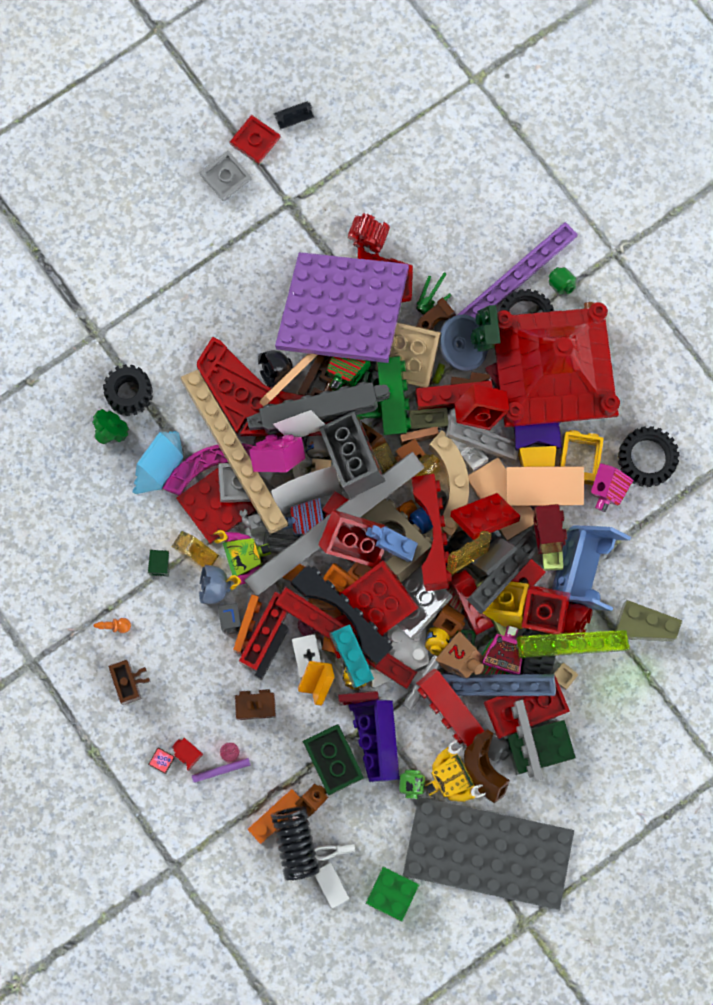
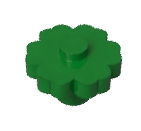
(109, 427)

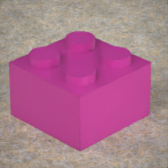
(277, 453)

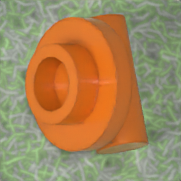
(407, 507)

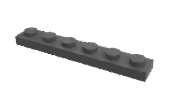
(504, 573)

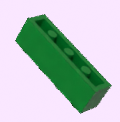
(394, 408)

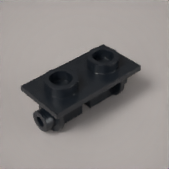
(294, 115)

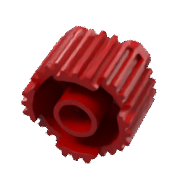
(368, 232)

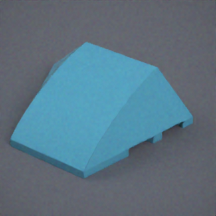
(158, 462)

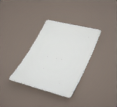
(306, 488)

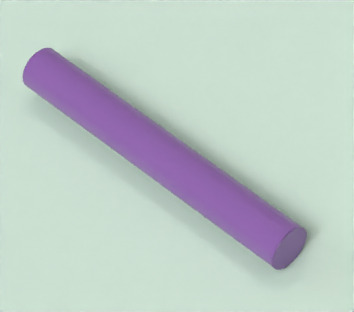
(221, 770)

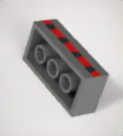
(352, 454)

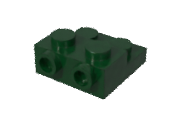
(488, 332)

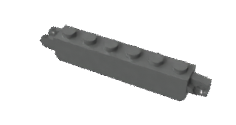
(326, 406)

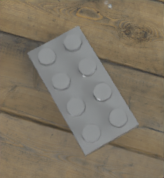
(232, 490)

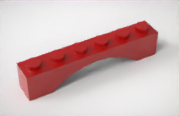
(434, 568)

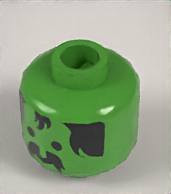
(412, 783)

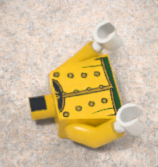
(452, 777)

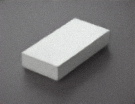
(331, 885)

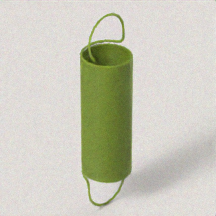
(438, 374)

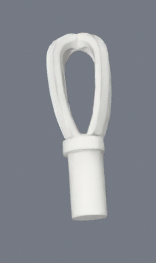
(339, 850)

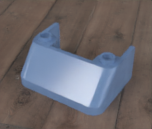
(581, 560)

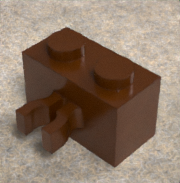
(125, 681)
(255, 706)

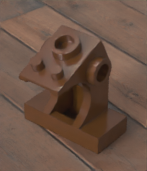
(438, 313)

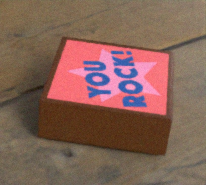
(161, 760)

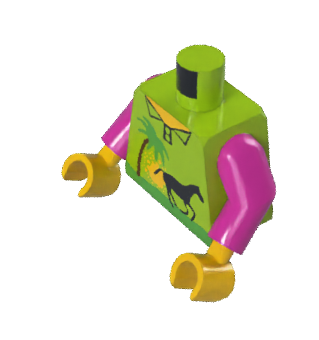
(242, 555)

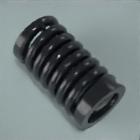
(290, 845)

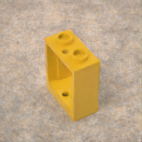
(590, 439)

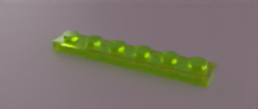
(572, 643)

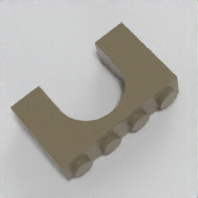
(387, 514)

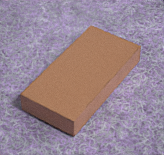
(420, 435)

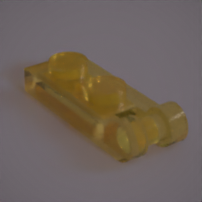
(469, 553)

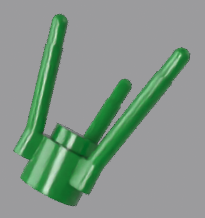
(426, 304)

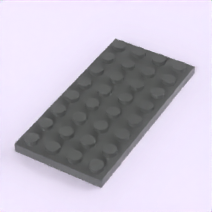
(488, 853)

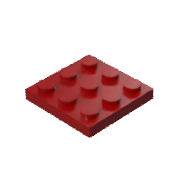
(206, 510)
(380, 598)

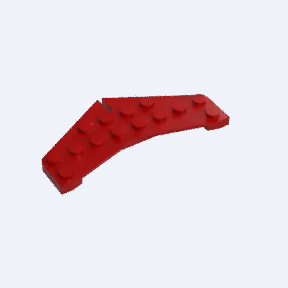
(237, 387)

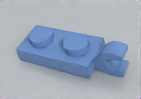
(393, 542)

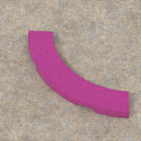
(195, 465)

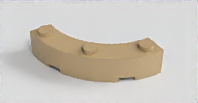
(457, 478)

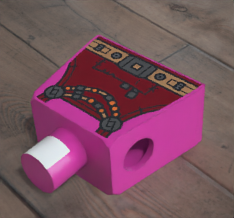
(504, 652)

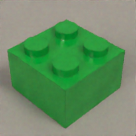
(392, 894)

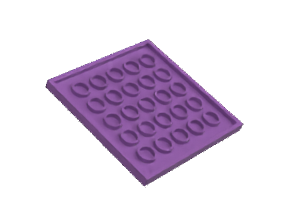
(342, 307)

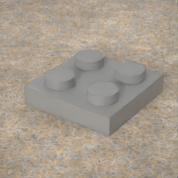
(225, 175)

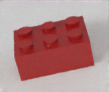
(347, 539)

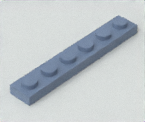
(503, 684)

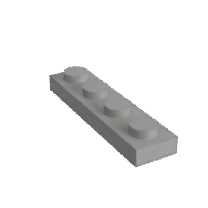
(482, 440)
(524, 732)

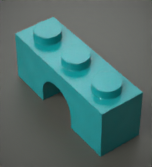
(352, 655)

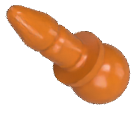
(121, 625)

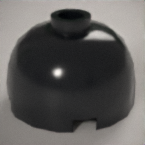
(274, 365)

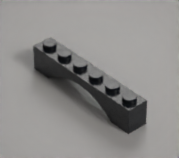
(312, 586)

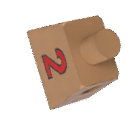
(461, 657)

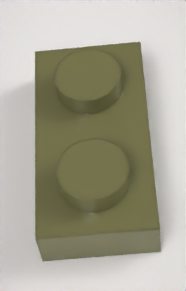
(428, 418)

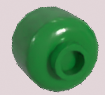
(562, 281)

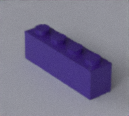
(377, 739)

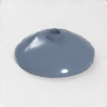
(459, 330)

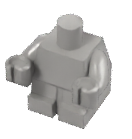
(253, 522)

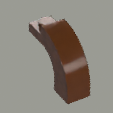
(481, 770)

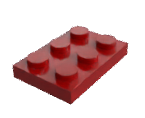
(485, 515)

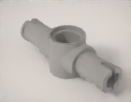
(413, 696)

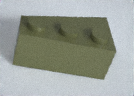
(647, 623)

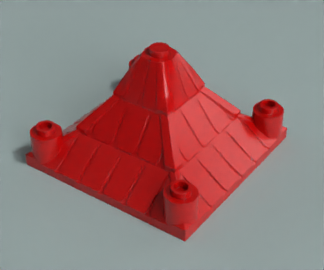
(556, 366)

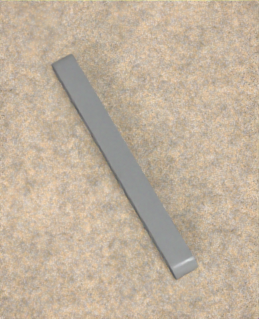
(308, 543)

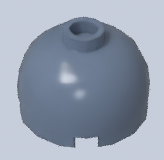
(213, 585)

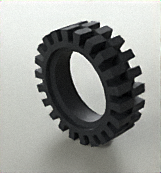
(658, 437)

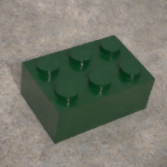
(551, 745)
(333, 759)

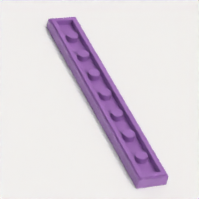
(523, 270)

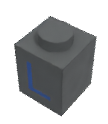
(229, 618)

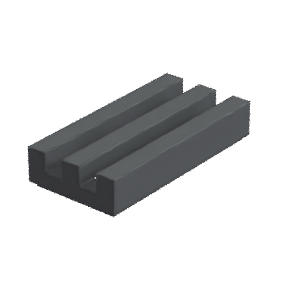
(281, 544)

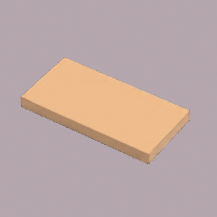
(492, 480)
(545, 486)

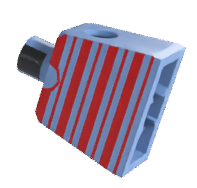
(304, 517)

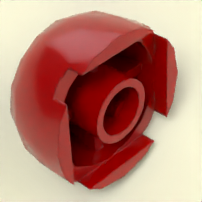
(577, 618)

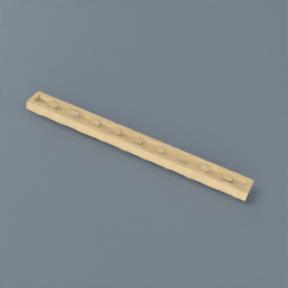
(234, 452)

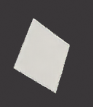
(300, 424)

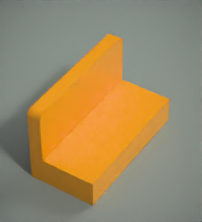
(317, 680)

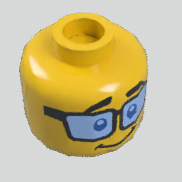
(436, 640)

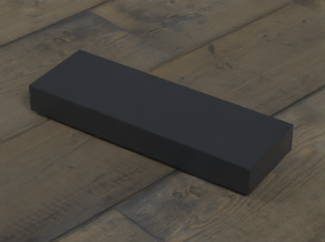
(271, 652)

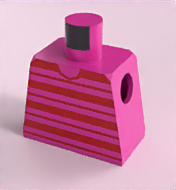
(610, 486)

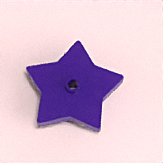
(544, 434)

